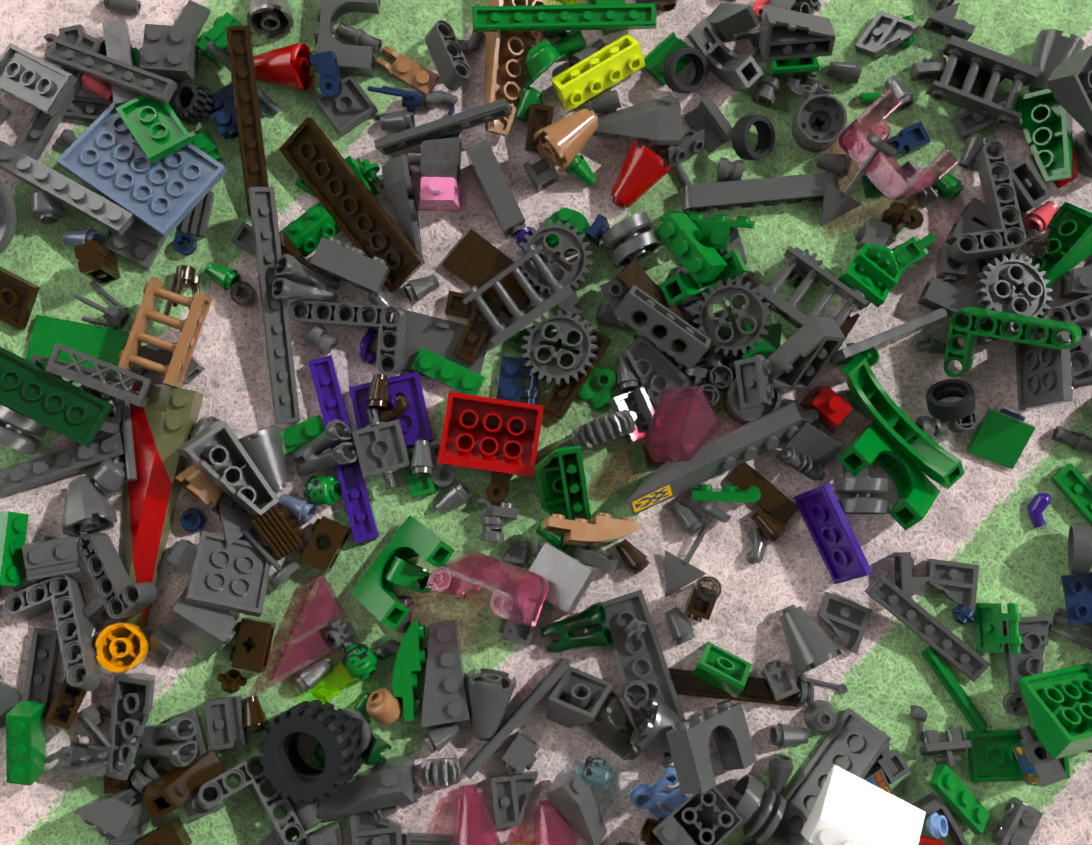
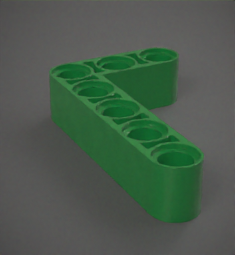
(1001, 330)

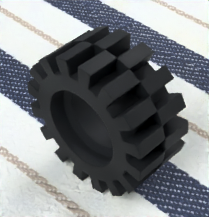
(199, 104)

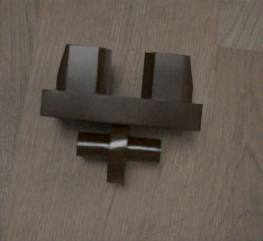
(902, 216)

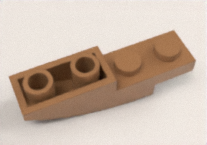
(597, 531)

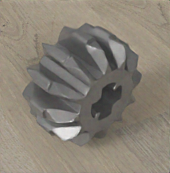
(440, 772)

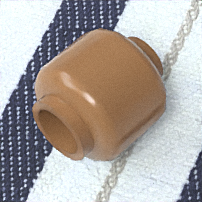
(384, 707)

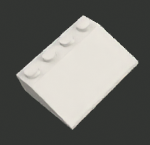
(860, 814)

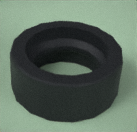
(701, 68)
(740, 134)
(954, 410)

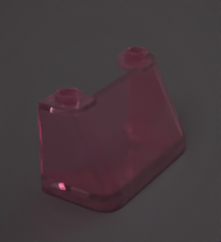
(516, 591)

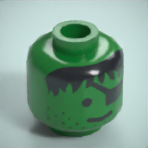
(322, 490)
(360, 661)

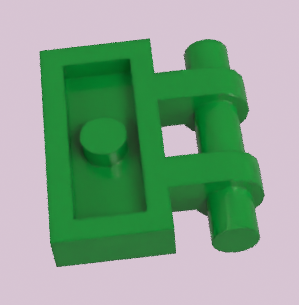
(990, 628)

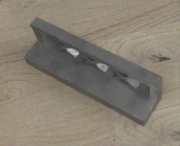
(95, 383)

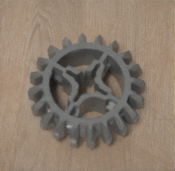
(603, 430)

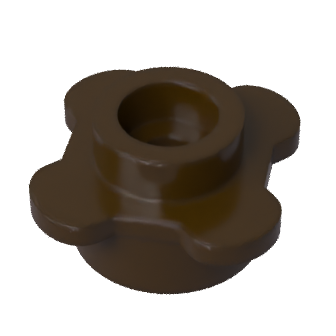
(231, 681)

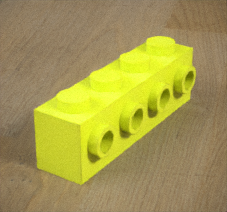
(598, 72)

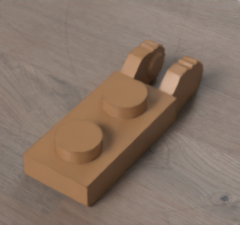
(408, 71)

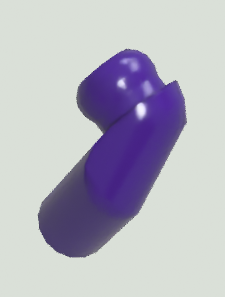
(365, 344)
(1036, 507)

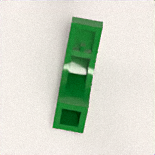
(684, 289)

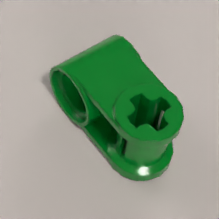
(407, 573)

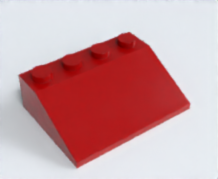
(490, 434)

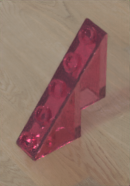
(308, 638)

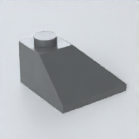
(577, 698)

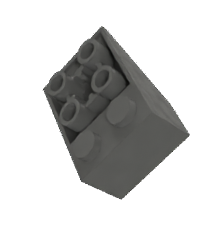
(699, 821)

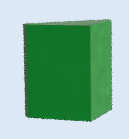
(791, 66)
(722, 670)

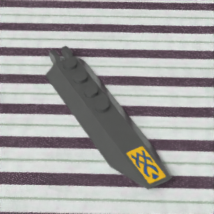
(722, 455)

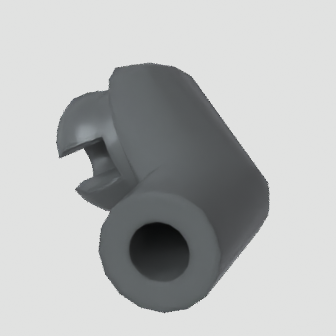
(472, 44)
(439, 97)
(381, 300)

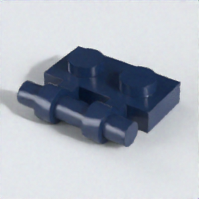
(511, 381)

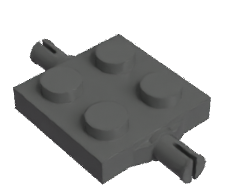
(381, 448)

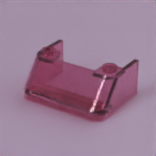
(884, 170)

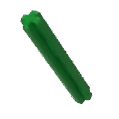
(954, 689)

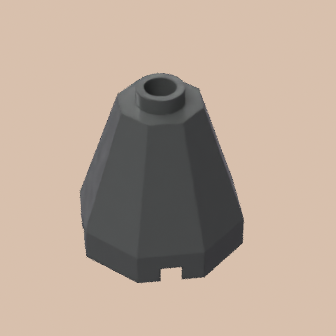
(86, 509)

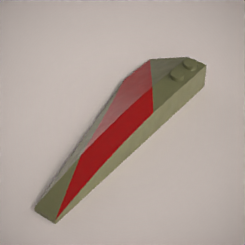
(153, 498)

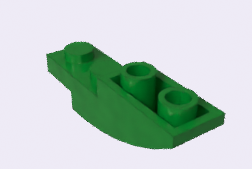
(410, 659)

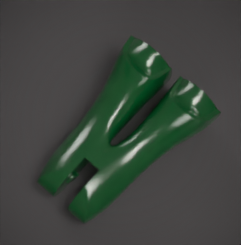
(590, 617)

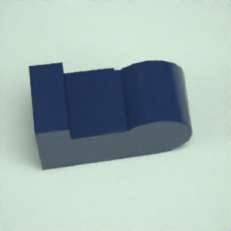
(327, 64)

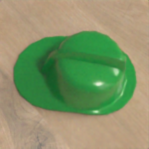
(539, 59)

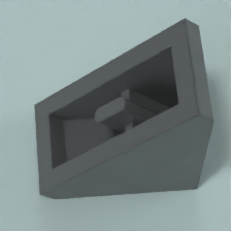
(162, 646)

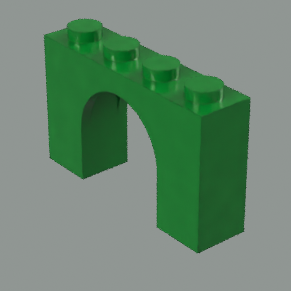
(914, 489)
(409, 541)

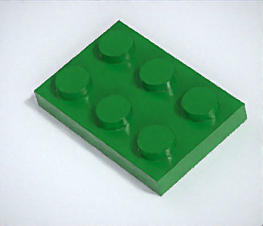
(154, 127)

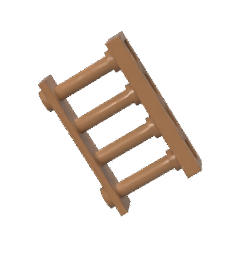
(181, 350)

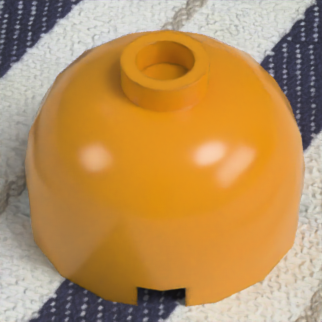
(121, 647)

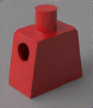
(830, 407)

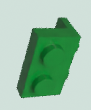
(310, 228)

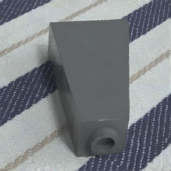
(495, 188)

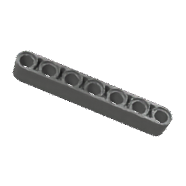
(756, 191)

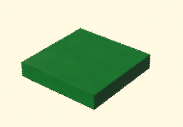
(1000, 438)

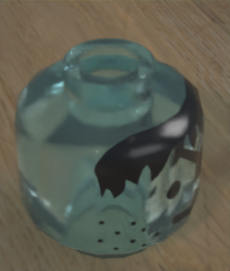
(596, 773)

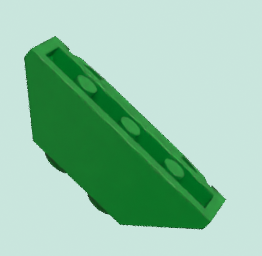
(563, 483)

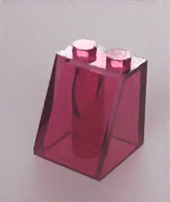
(680, 425)

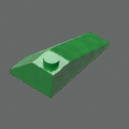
(1048, 133)
(1069, 242)

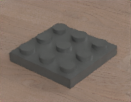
(1043, 375)
(229, 576)

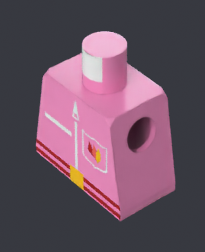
(439, 194)

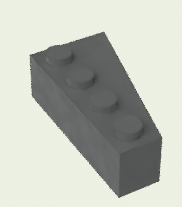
(229, 466)
(445, 679)

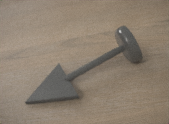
(839, 202)
(238, 523)
(678, 571)

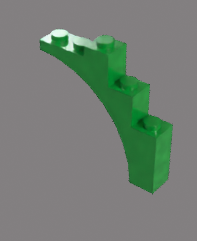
(872, 401)

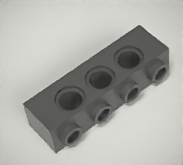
(676, 327)

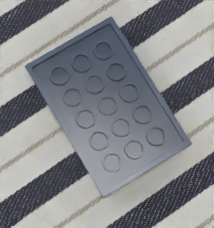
(117, 168)

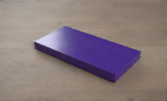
(832, 534)

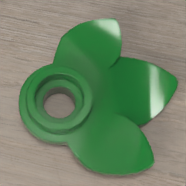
(596, 391)

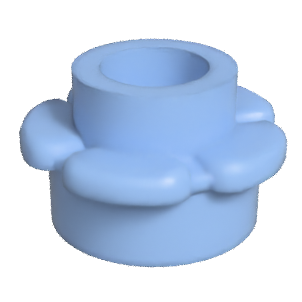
(937, 826)

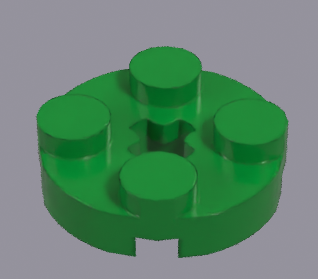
(576, 220)

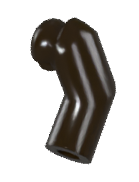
(395, 412)

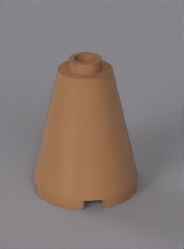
(565, 138)
(200, 486)

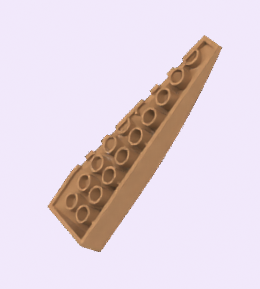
(507, 65)

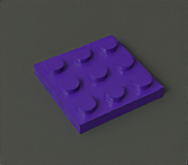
(414, 421)

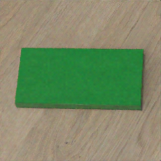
(85, 338)
(993, 757)

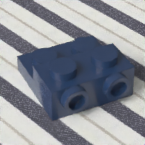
(224, 113)

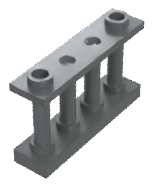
(990, 61)
(538, 304)
(788, 308)

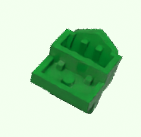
(872, 272)

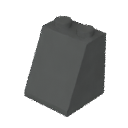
(199, 626)

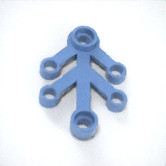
(647, 795)

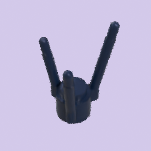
(410, 99)

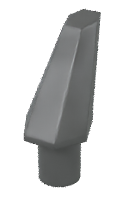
(932, 345)

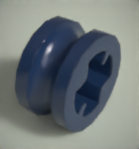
(179, 239)

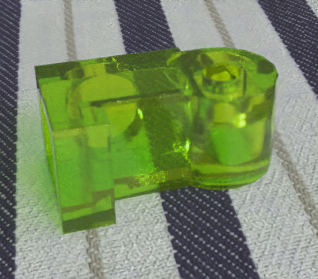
(332, 684)

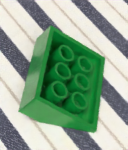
(1061, 708)

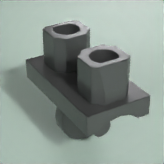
(954, 744)

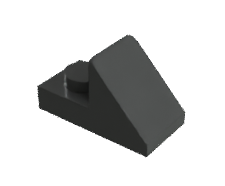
(946, 25)
(903, 574)

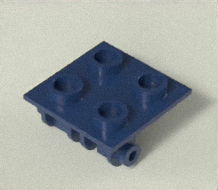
(1078, 597)

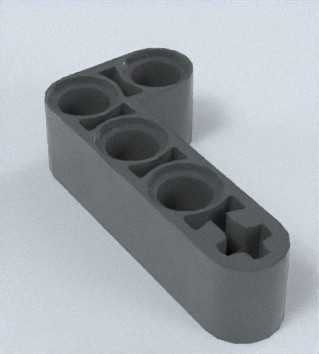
(111, 579)

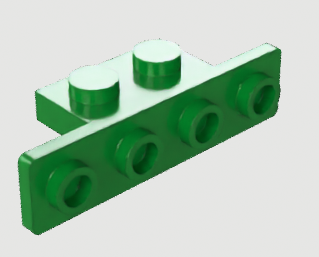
(716, 230)

